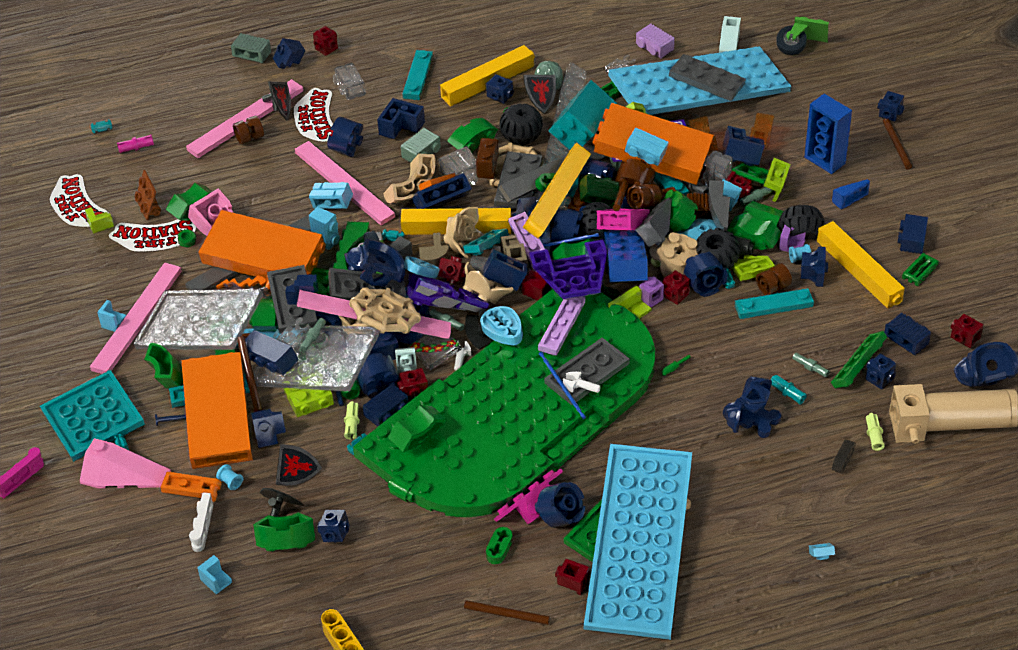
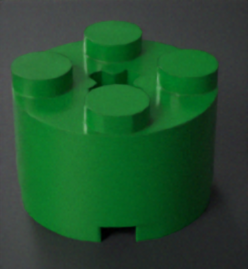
(681, 211)

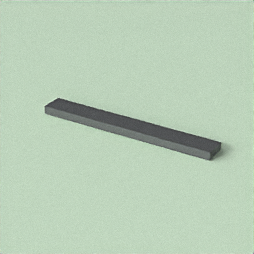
(526, 183)
(216, 275)

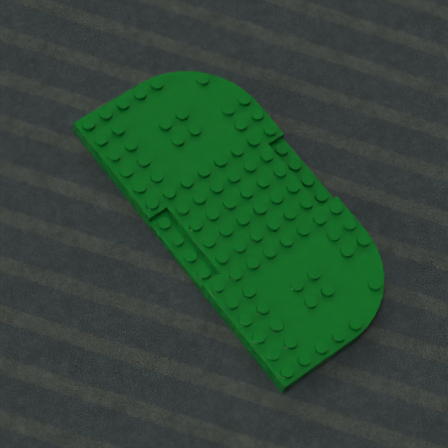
(505, 420)

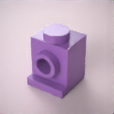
(652, 287)

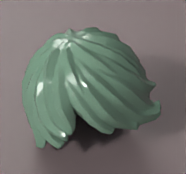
(551, 68)

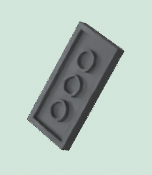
(707, 77)
(515, 166)
(347, 284)
(288, 314)
(596, 366)

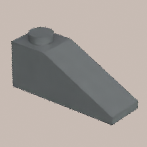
(656, 224)

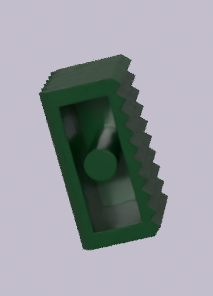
(598, 190)

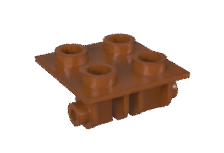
(146, 197)

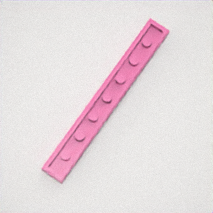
(225, 130)
(335, 174)
(342, 308)
(135, 319)

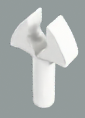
(460, 355)
(578, 382)

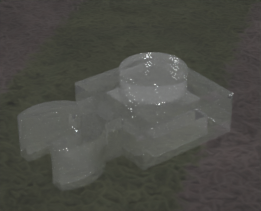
(620, 64)
(293, 336)

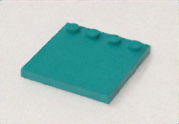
(91, 411)

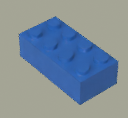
(828, 133)
(625, 256)

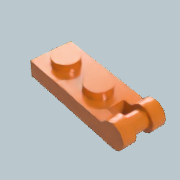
(190, 485)

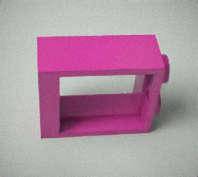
(621, 220)

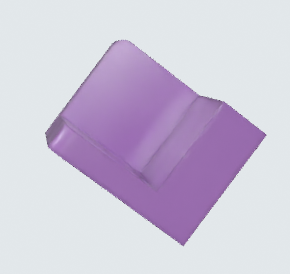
(787, 241)

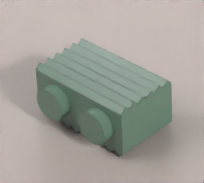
(251, 48)
(421, 143)

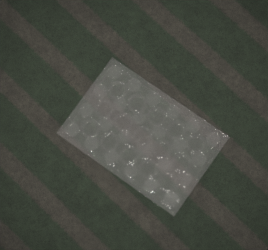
(199, 319)
(328, 363)

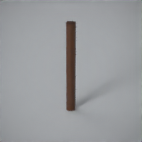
(897, 143)
(620, 196)
(249, 374)
(501, 611)

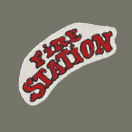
(313, 116)
(71, 200)
(150, 237)

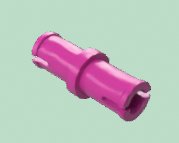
(135, 143)

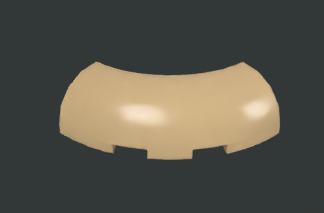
(421, 170)

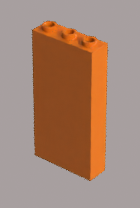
(685, 148)
(259, 245)
(216, 410)

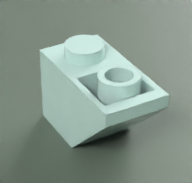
(730, 34)
(405, 359)

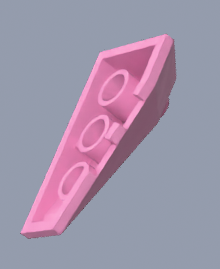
(206, 210)
(114, 466)

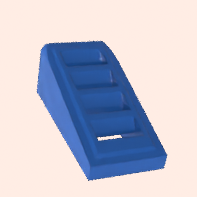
(850, 193)

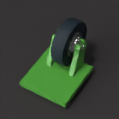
(793, 38)

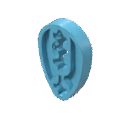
(421, 267)
(508, 333)

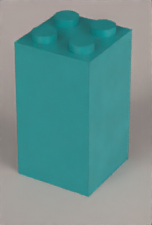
(581, 116)

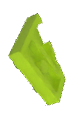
(751, 266)

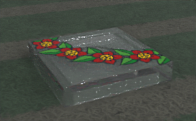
(435, 350)

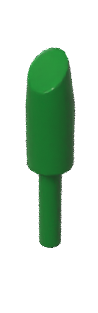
(673, 366)

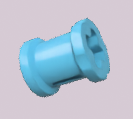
(796, 253)
(231, 478)

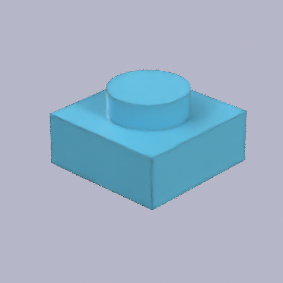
(821, 551)

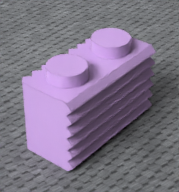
(655, 41)

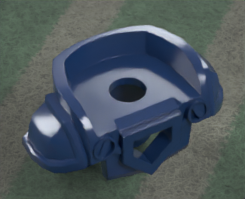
(376, 257)
(973, 368)
(750, 410)

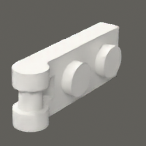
(201, 523)

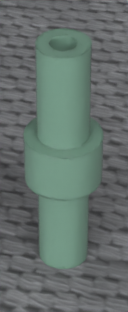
(755, 195)
(446, 317)
(312, 334)
(811, 364)

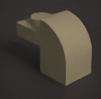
(513, 248)
(434, 253)

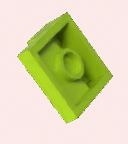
(308, 400)

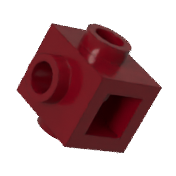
(325, 40)
(452, 269)
(676, 287)
(966, 330)
(412, 382)

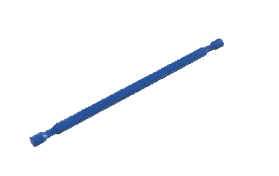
(571, 240)
(562, 385)

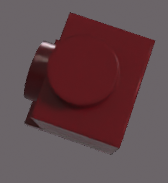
(741, 182)
(572, 575)

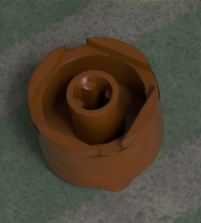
(635, 173)

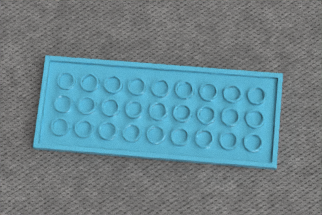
(661, 94)
(639, 542)

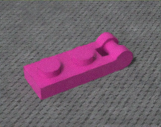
(21, 472)

